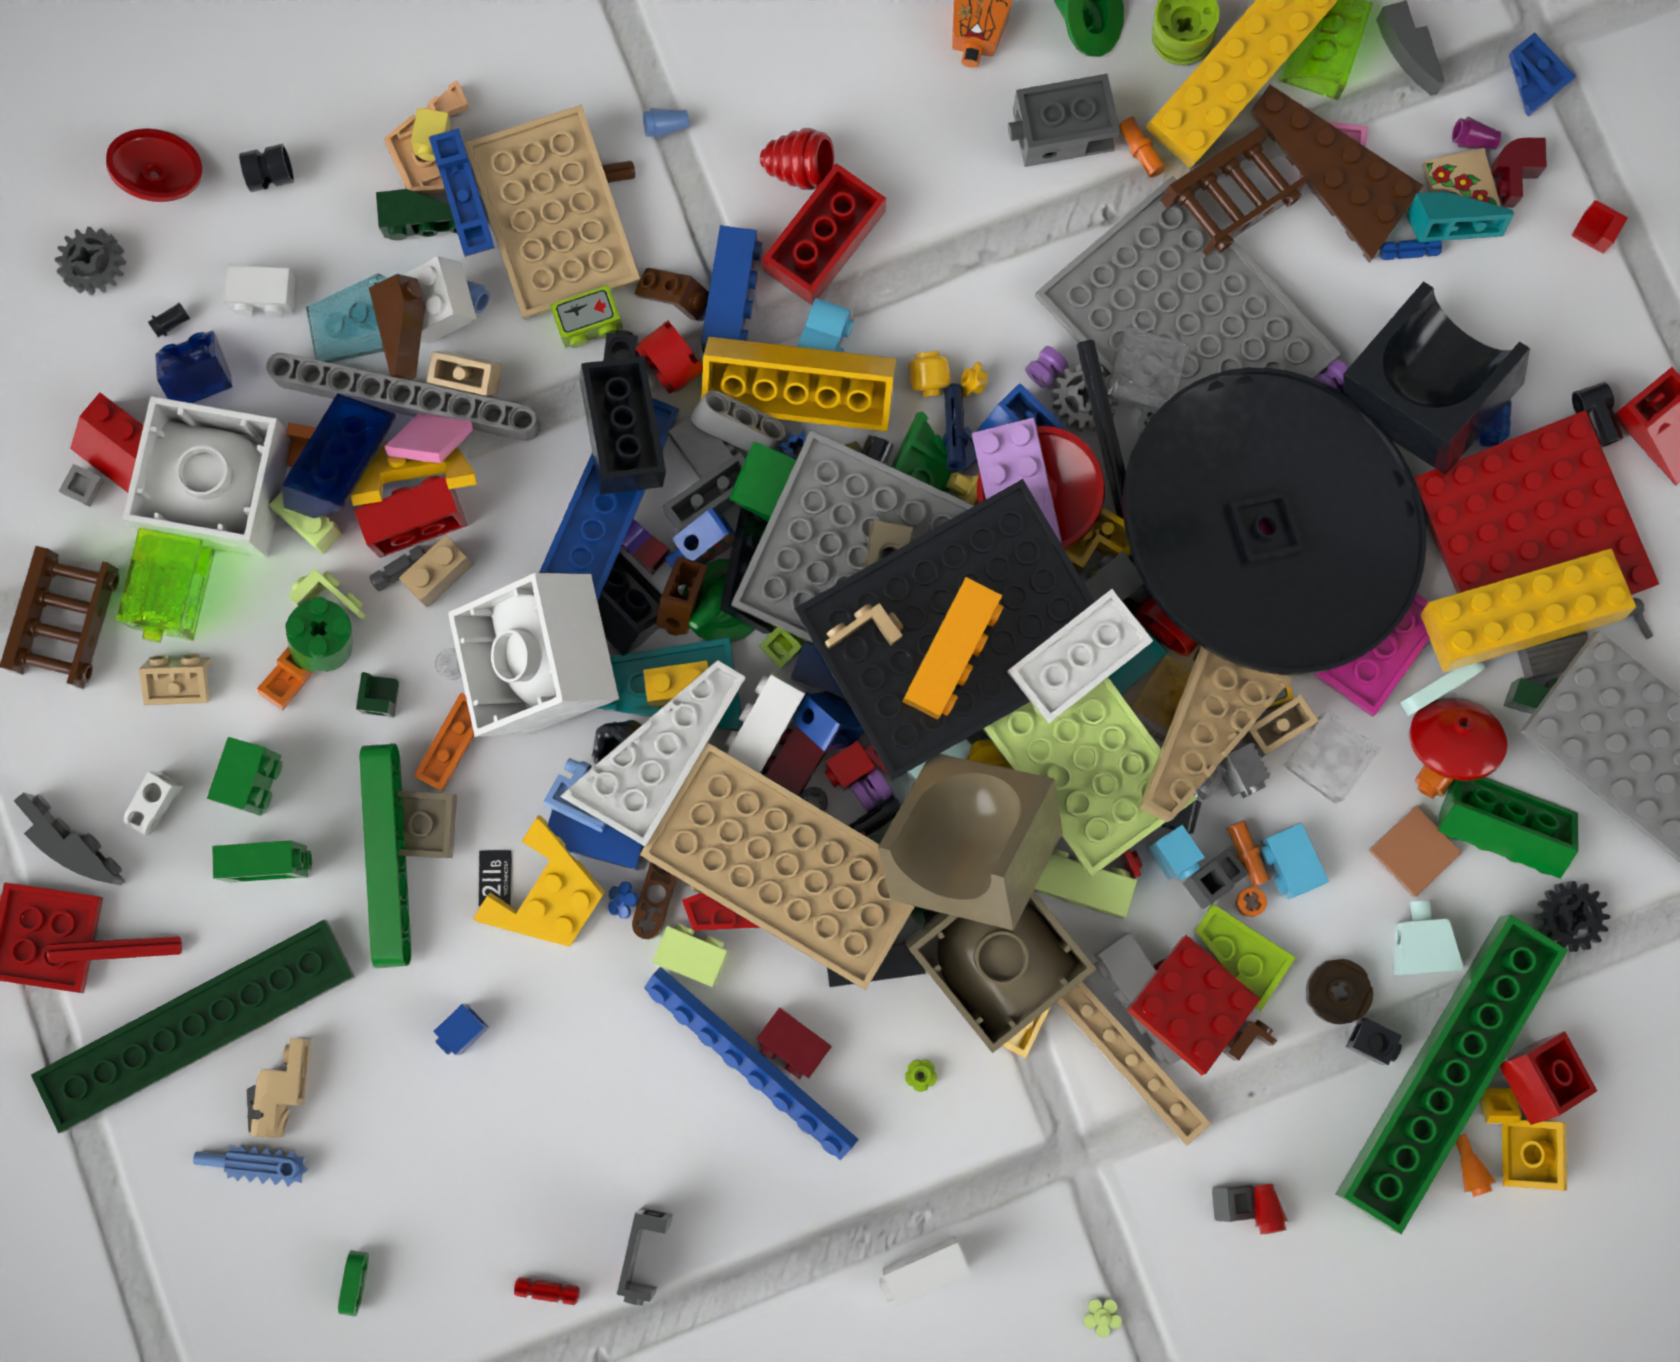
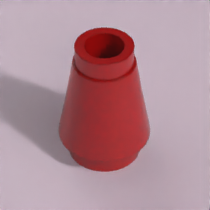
(1268, 1210)

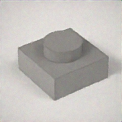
(81, 485)

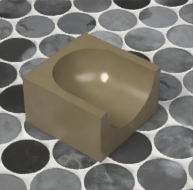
(971, 840)
(999, 974)

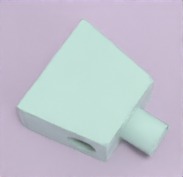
(1425, 944)

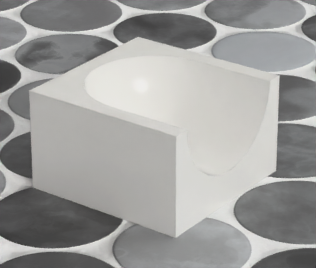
(208, 475)
(533, 654)

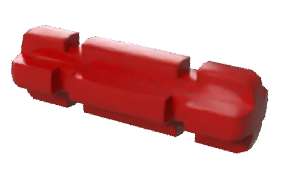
(546, 1291)

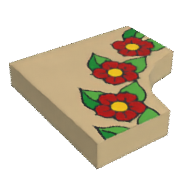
(1463, 175)

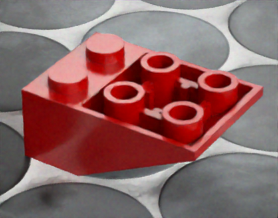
(1654, 422)

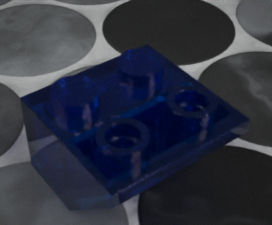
(193, 368)

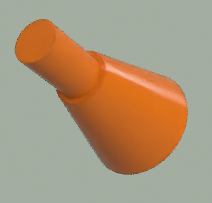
(1474, 1173)

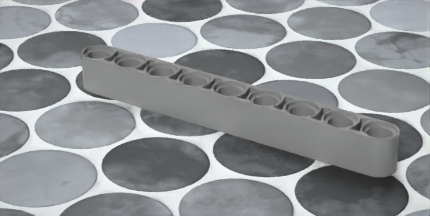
(391, 387)

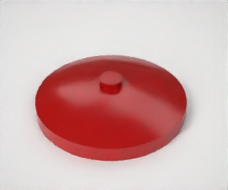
(1074, 482)

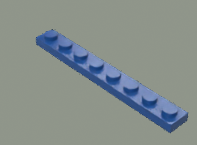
(750, 1063)

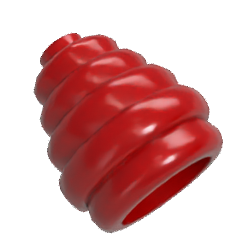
(799, 158)

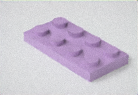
(1014, 454)

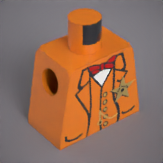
(978, 28)

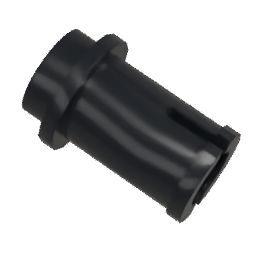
(168, 320)

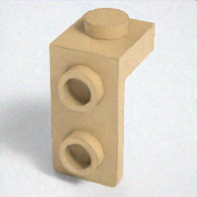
(887, 624)

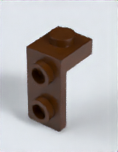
(674, 289)

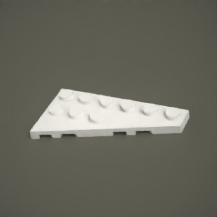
(646, 770)

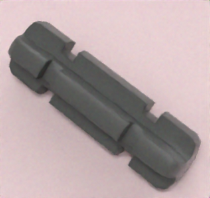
(395, 569)

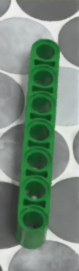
(384, 868)

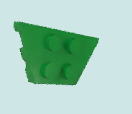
(923, 455)

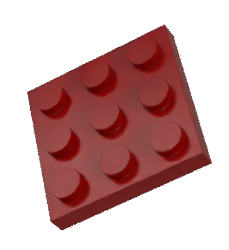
(32, 921)
(1193, 1005)

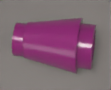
(1474, 134)

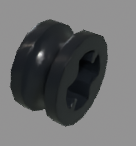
(815, 791)

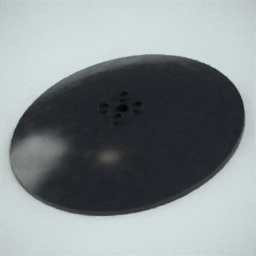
(1338, 509)

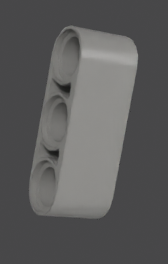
(736, 422)

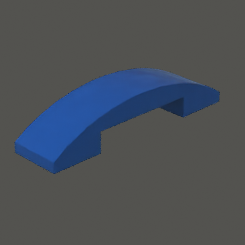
(462, 192)

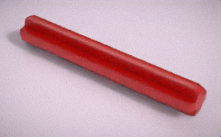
(114, 949)

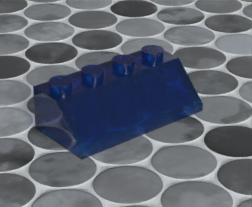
(335, 457)

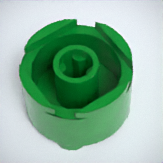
(305, 633)

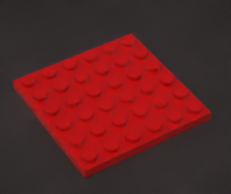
(1532, 508)

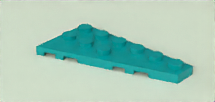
(631, 683)

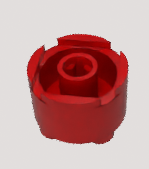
(672, 357)

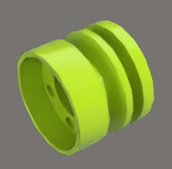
(1191, 46)

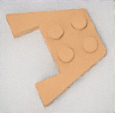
(416, 173)

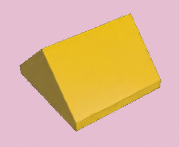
(1534, 1155)

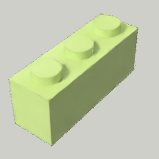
(1102, 892)

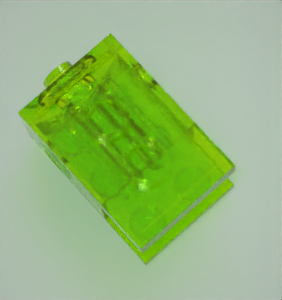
(165, 585)

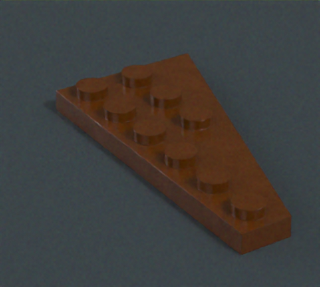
(1343, 174)

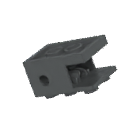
(1064, 120)

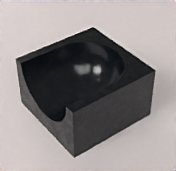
(1433, 381)

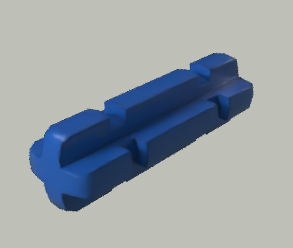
(1409, 249)

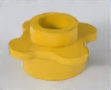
(974, 380)

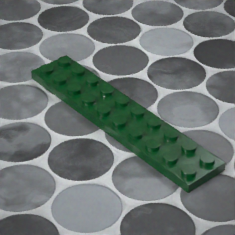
(192, 1026)

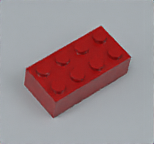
(824, 234)

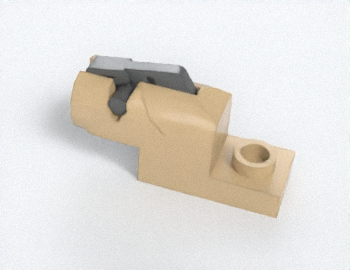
(277, 1089)

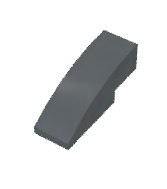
(1411, 46)

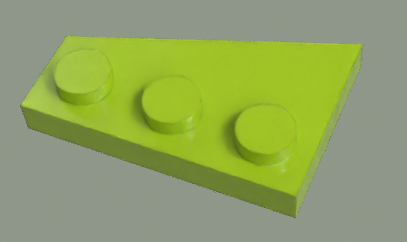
(1244, 952)

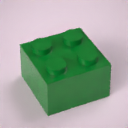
(245, 776)

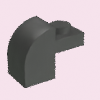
(1215, 878)

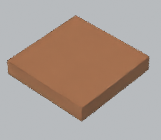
(1415, 851)

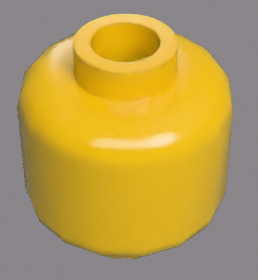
(929, 373)

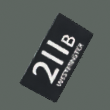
(495, 874)

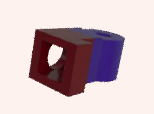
(645, 548)

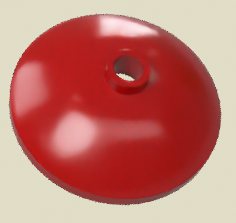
(153, 165)
(1457, 750)

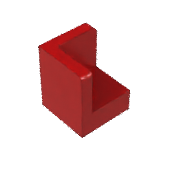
(1599, 226)

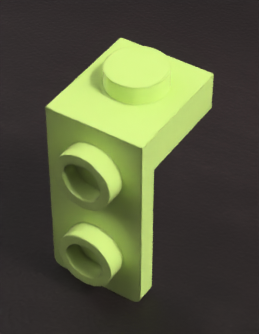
(314, 584)

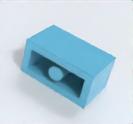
(1176, 854)
(1293, 861)

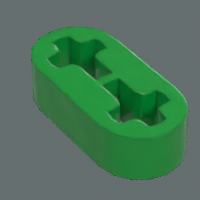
(353, 1283)

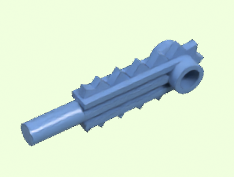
(252, 1164)

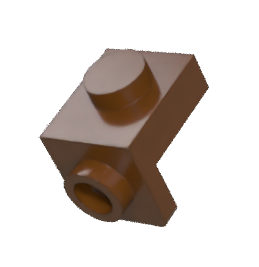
(1246, 1035)

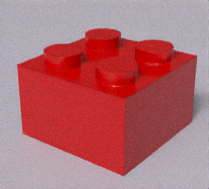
(1548, 1078)

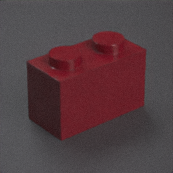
(795, 761)
(792, 1043)

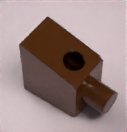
(675, 608)

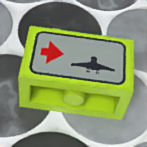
(586, 317)

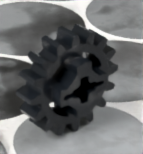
(1579, 905)

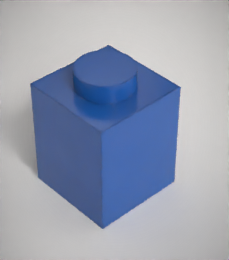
(460, 1030)

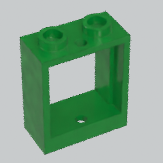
(261, 861)

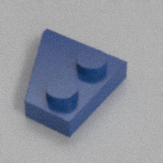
(1538, 73)

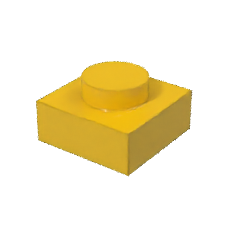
(1500, 1106)

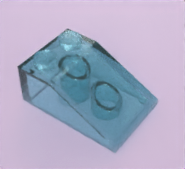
(345, 323)

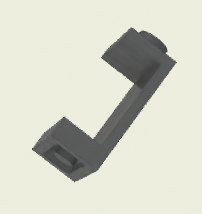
(650, 1220)

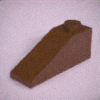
(400, 322)

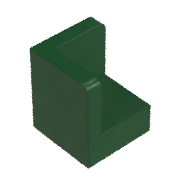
(377, 695)

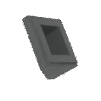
(1233, 1203)

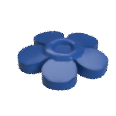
(622, 899)

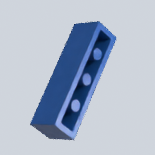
(731, 284)

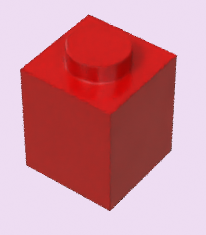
(849, 766)

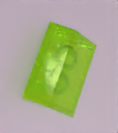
(1329, 50)

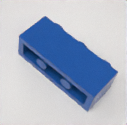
(607, 846)

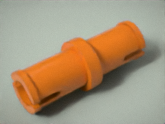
(1141, 147)
(1248, 853)

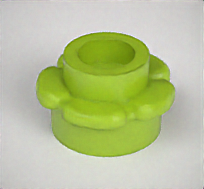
(929, 1078)

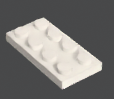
(1080, 656)

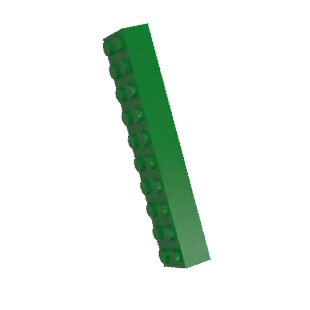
(1451, 1073)

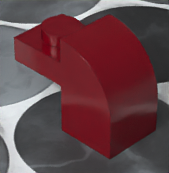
(1518, 161)

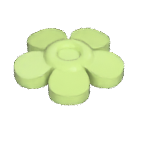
(1102, 1317)

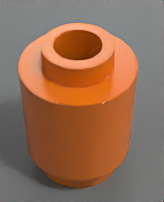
(1431, 783)

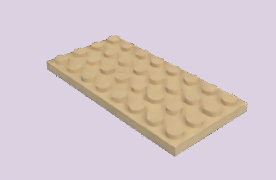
(780, 865)

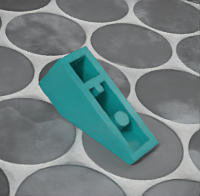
(1456, 217)

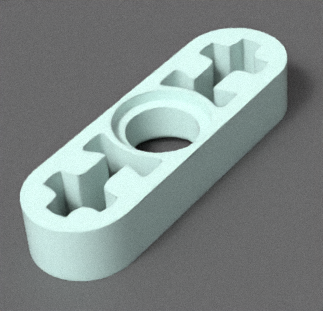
(1440, 687)

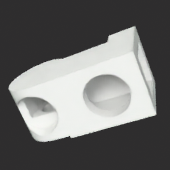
(151, 802)

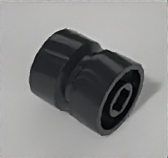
(266, 168)

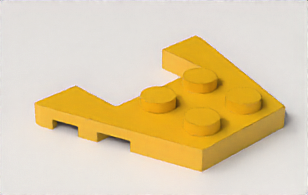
(391, 469)
(557, 902)

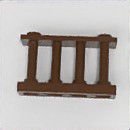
(1228, 163)
(37, 595)

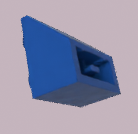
(1017, 407)

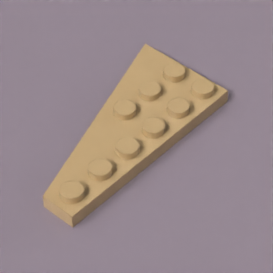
(1208, 723)

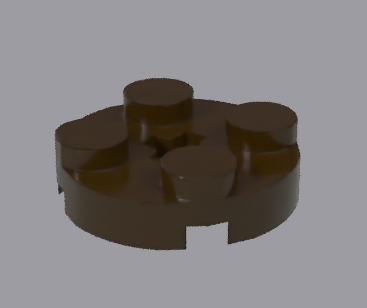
(1356, 984)

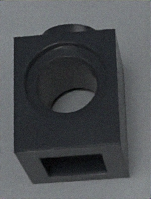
(620, 340)
(1360, 1041)

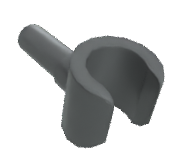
(1639, 617)

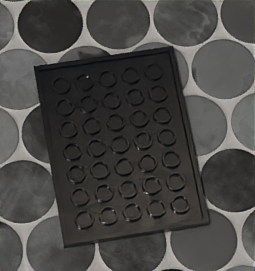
(995, 543)

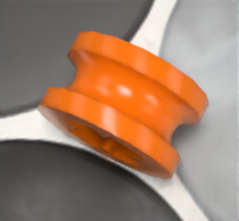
(1241, 904)

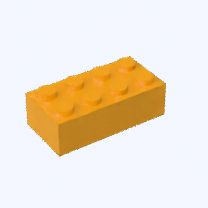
(952, 648)

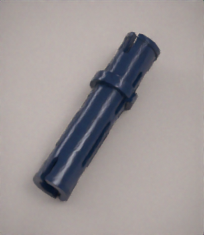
(955, 427)

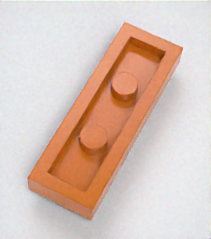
(447, 747)

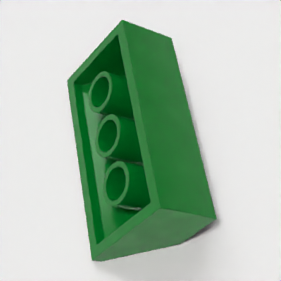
(1511, 824)

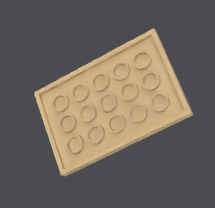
(551, 210)

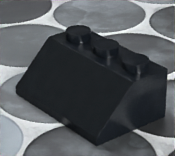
(628, 607)

